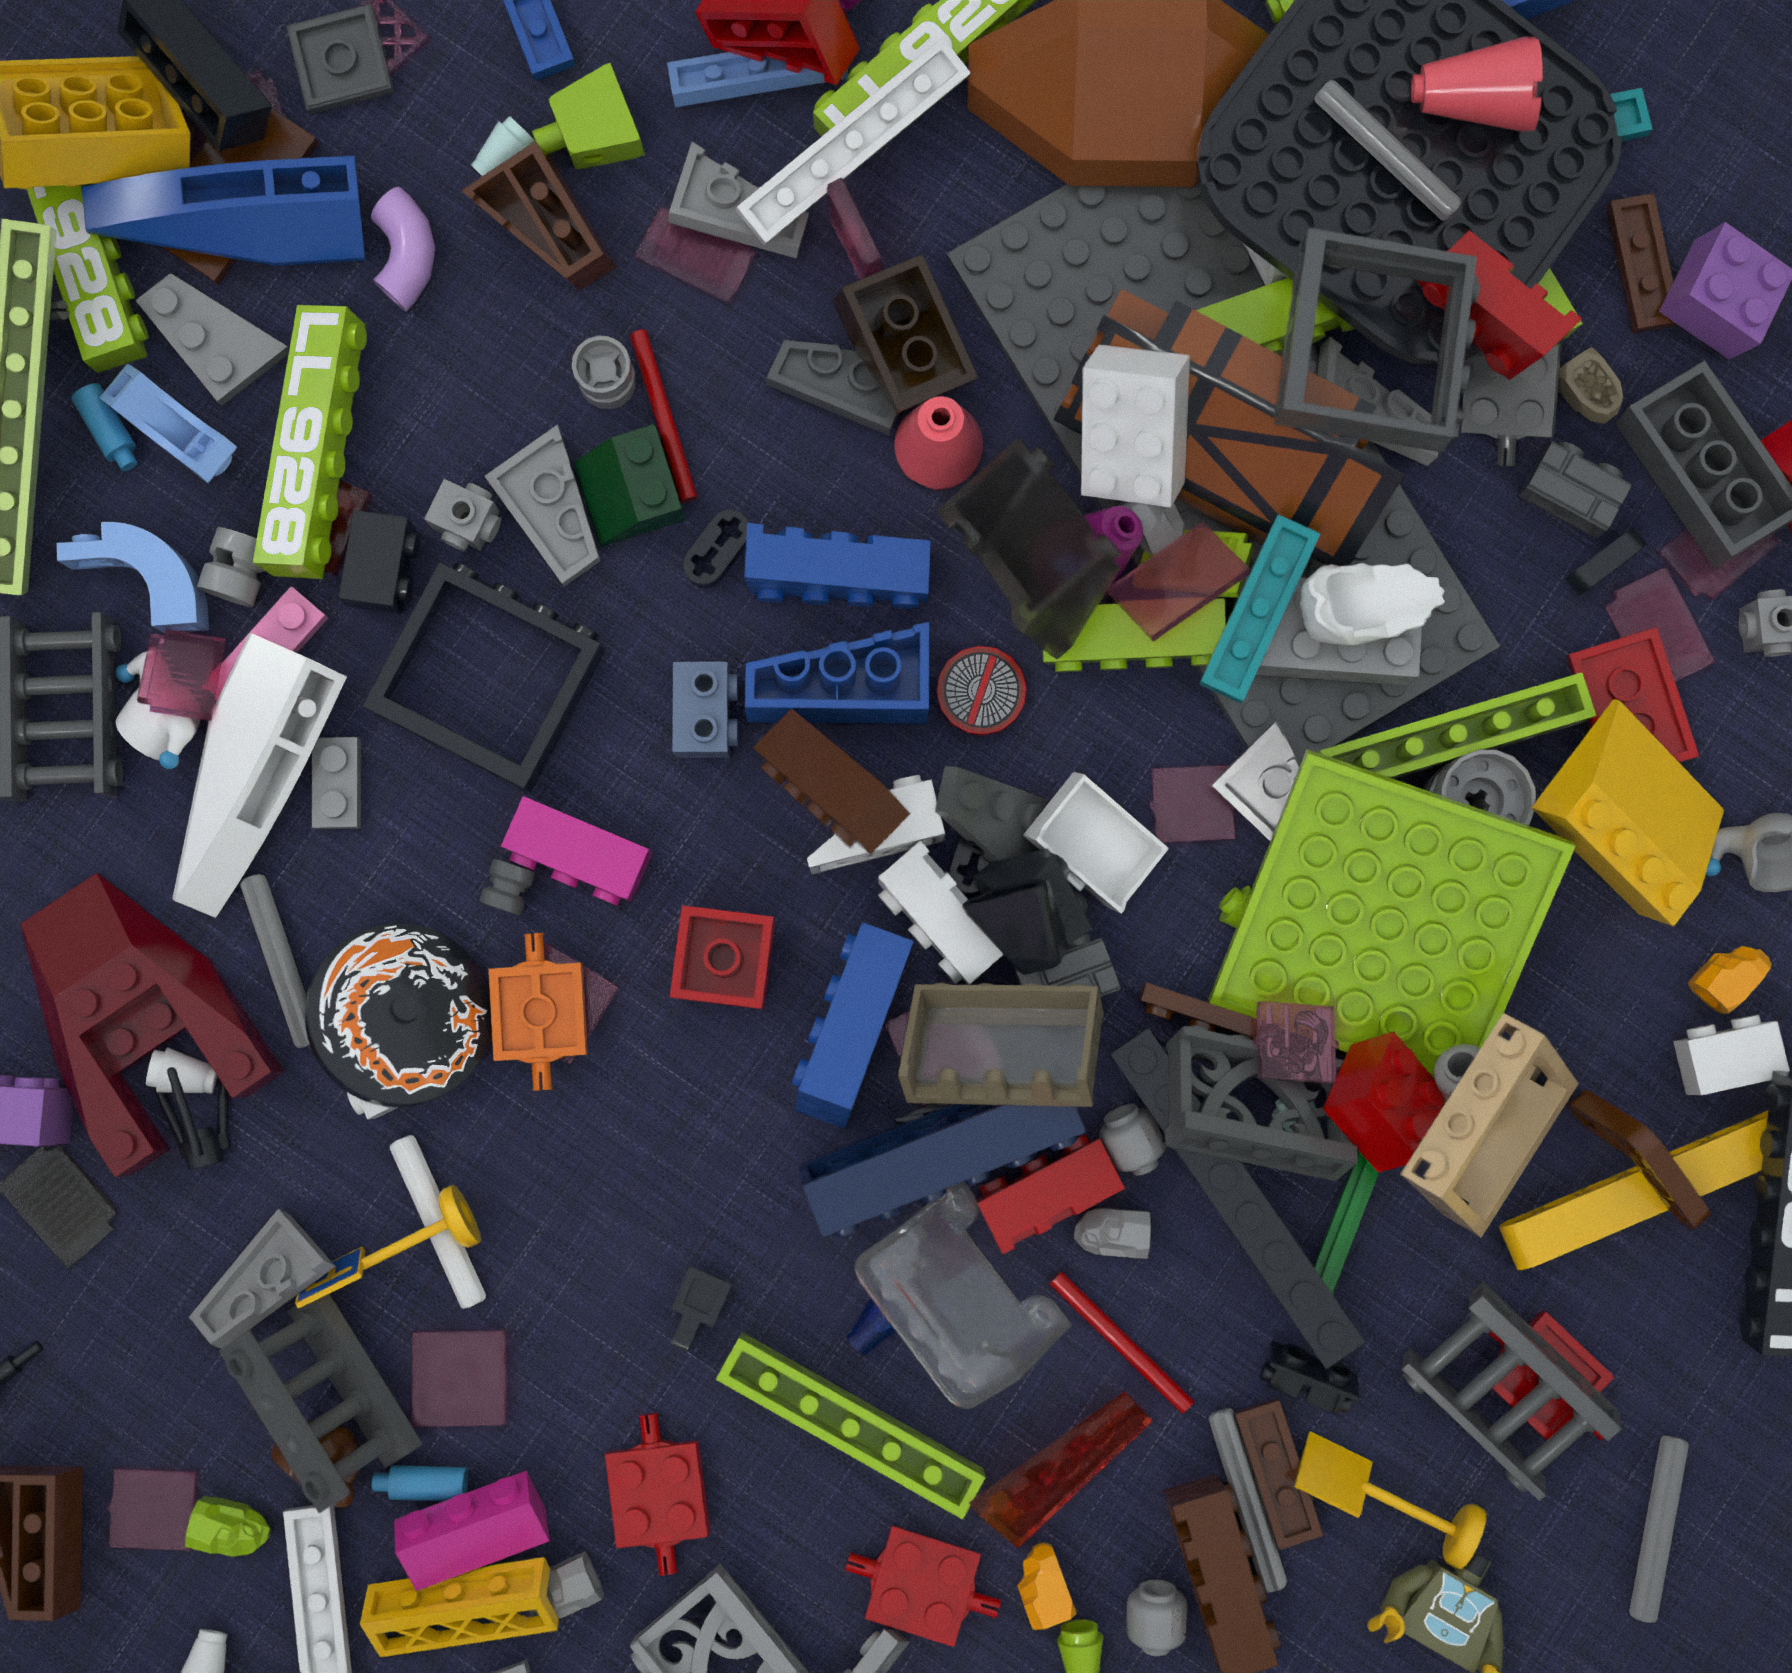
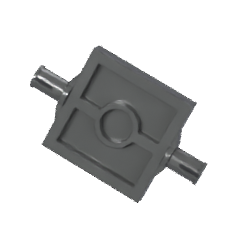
(1511, 407)

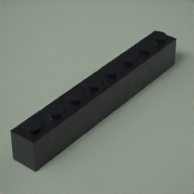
(1247, 1215)

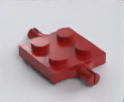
(1524, 1379)
(657, 1494)
(922, 1585)

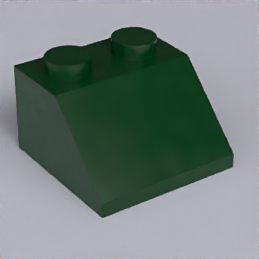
(629, 486)

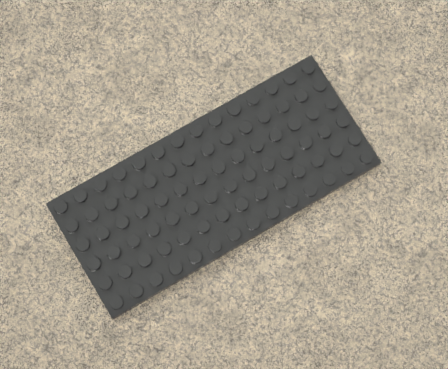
(1043, 292)

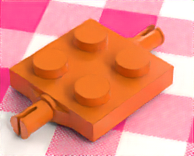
(538, 1011)

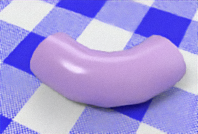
(410, 245)

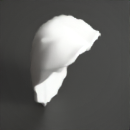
(1367, 602)

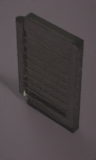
(60, 1203)

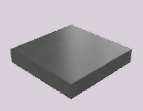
(340, 59)

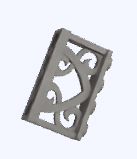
(729, 1612)

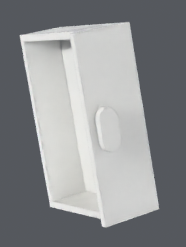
(1098, 841)

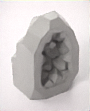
(1159, 524)
(1115, 1232)
(573, 1586)

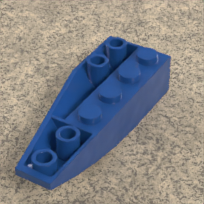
(239, 210)

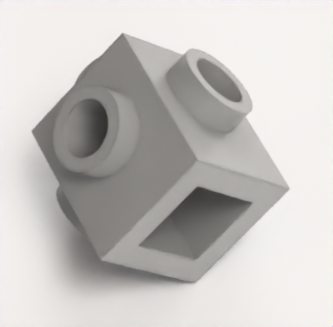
(464, 515)
(1767, 624)

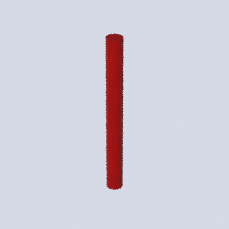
(663, 416)
(1121, 1342)

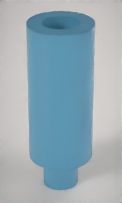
(105, 426)
(421, 1482)

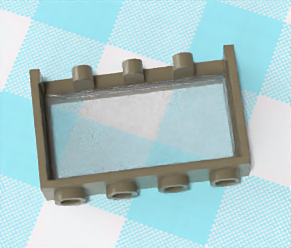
(1002, 1044)

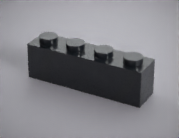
(195, 71)

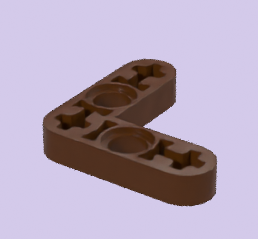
(1647, 1153)

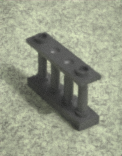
(18, 730)
(1521, 1347)
(354, 1378)

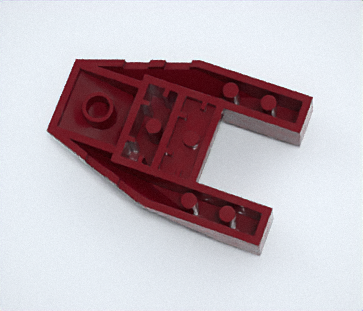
(116, 992)

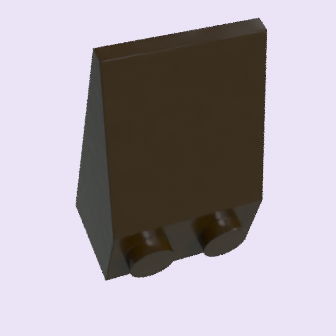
(905, 334)

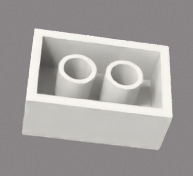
(1134, 425)

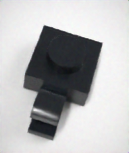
(699, 1301)

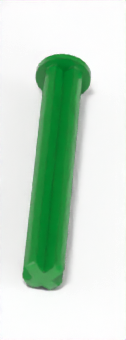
(1345, 1221)

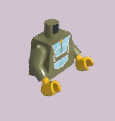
(1446, 1613)

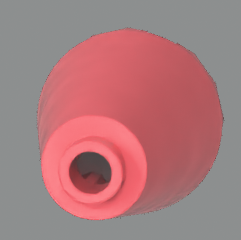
(1485, 85)
(938, 444)

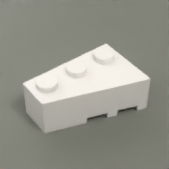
(937, 915)

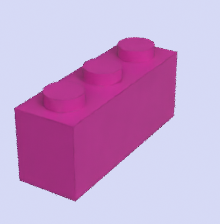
(576, 851)
(471, 1530)

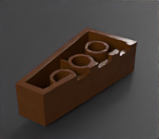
(830, 783)
(1221, 1575)

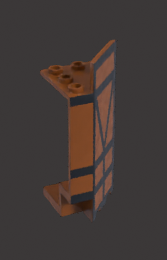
(1236, 457)

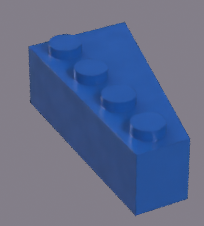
(836, 568)
(849, 682)
(852, 1024)

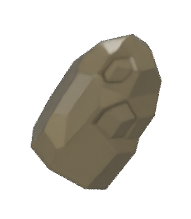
(1591, 386)

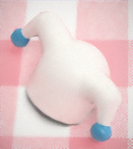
(151, 732)

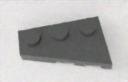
(832, 381)
(988, 812)

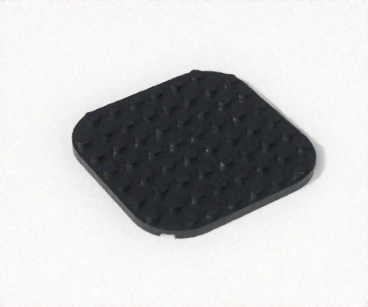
(1284, 165)

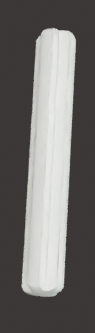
(425, 1197)

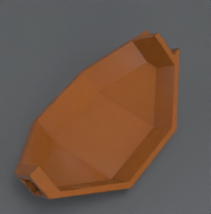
(1111, 85)

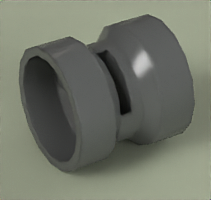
(507, 884)

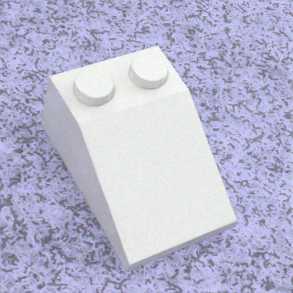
(921, 825)

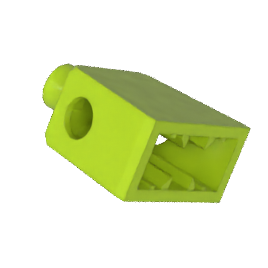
(591, 122)

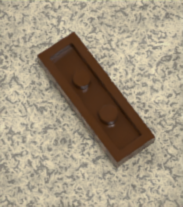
(1641, 260)
(1165, 1002)
(1275, 1473)

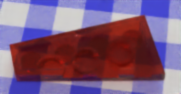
(1054, 1475)

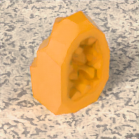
(1730, 978)
(1044, 1589)

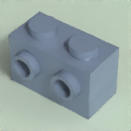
(703, 710)

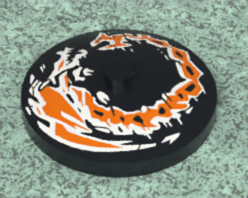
(398, 1015)

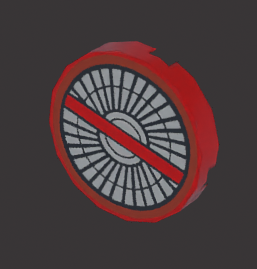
(981, 691)

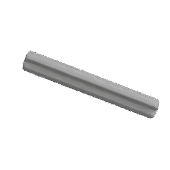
(1387, 150)
(277, 955)
(1249, 1503)
(1658, 1529)

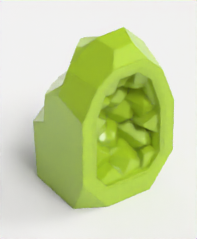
(225, 1527)

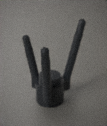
(196, 1146)

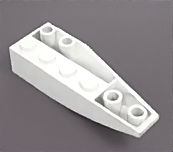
(250, 764)

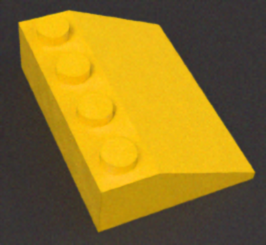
(86, 122)
(1634, 815)

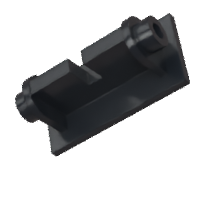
(1293, 1366)

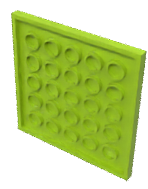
(1391, 910)

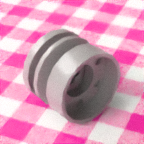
(1493, 781)

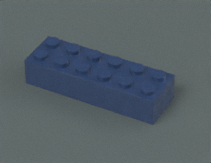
(927, 1157)

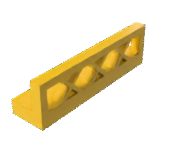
(485, 1592)

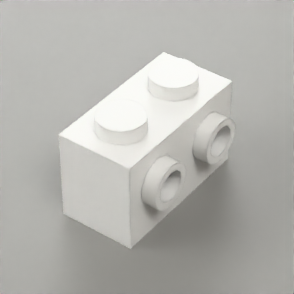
(1730, 1057)

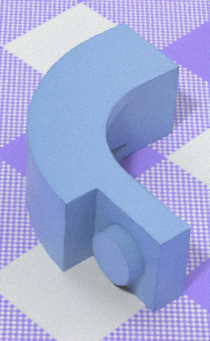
(169, 423)
(169, 576)

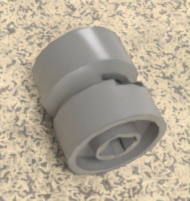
(604, 372)
(232, 570)

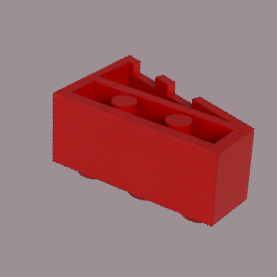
(792, 31)
(1510, 319)
(1047, 1192)

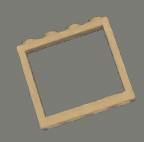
(1491, 1125)

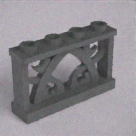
(1242, 1140)

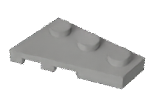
(708, 202)
(210, 338)
(1359, 381)
(547, 504)
(1261, 779)
(262, 1279)

